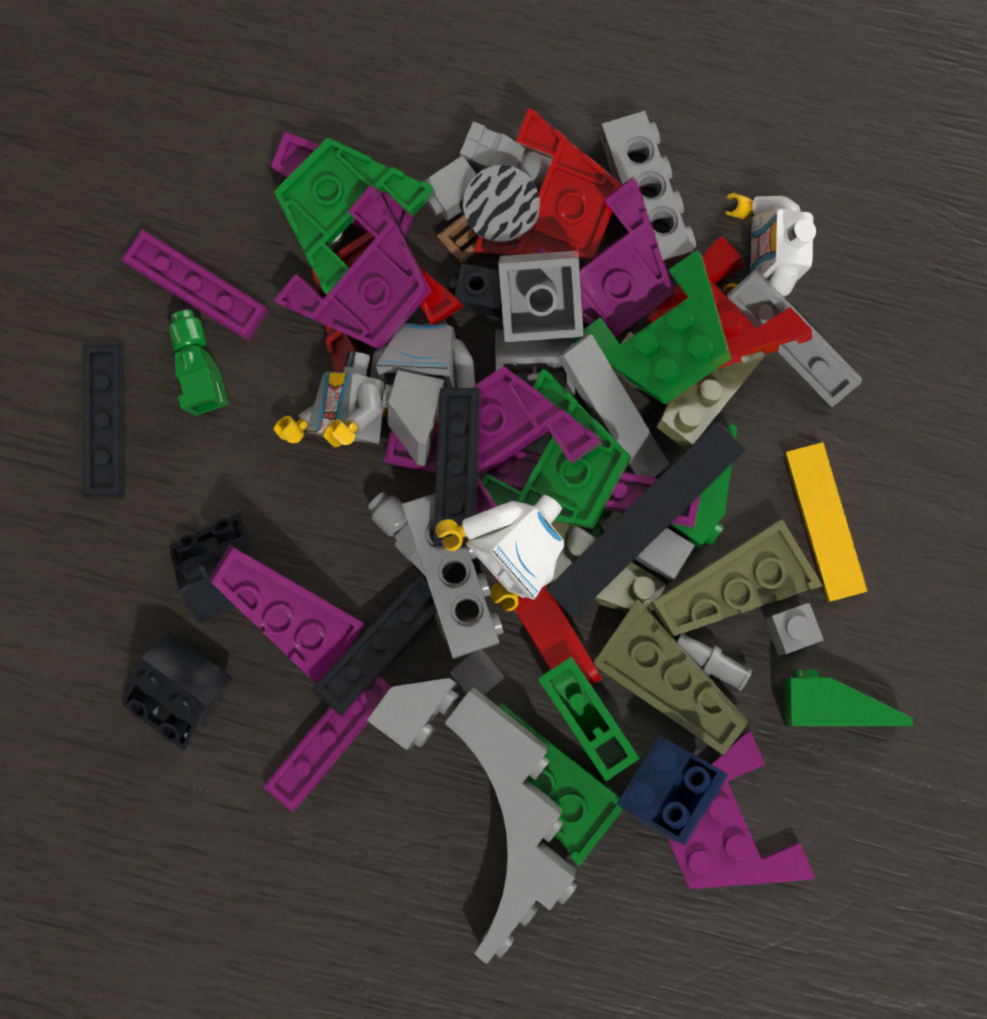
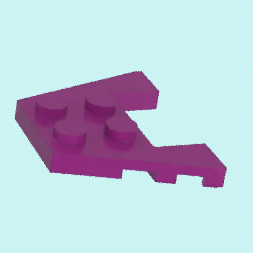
(630, 273)
(376, 290)
(515, 417)
(722, 846)

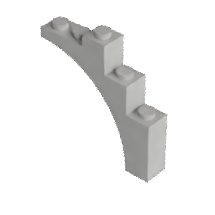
(533, 869)

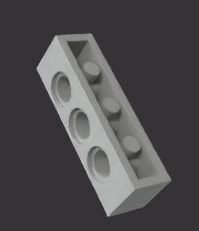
(637, 135)
(461, 636)

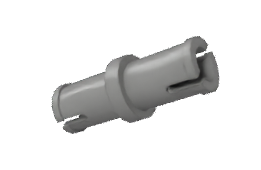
(715, 663)

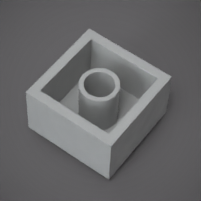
(541, 296)

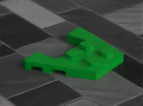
(324, 191)
(677, 346)
(578, 487)

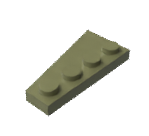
(696, 407)
(747, 577)
(625, 589)
(663, 674)

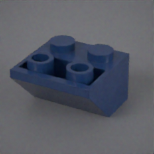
(671, 791)

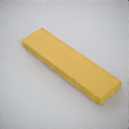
(825, 522)

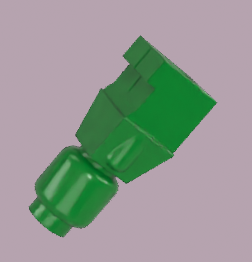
(194, 366)

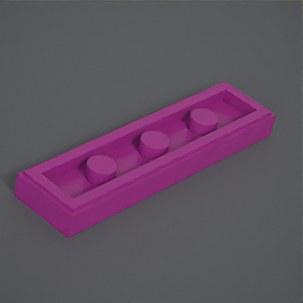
(195, 285)
(323, 748)

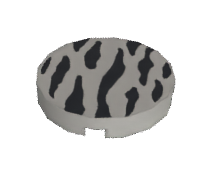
(501, 204)

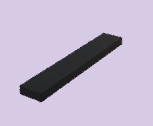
(645, 519)

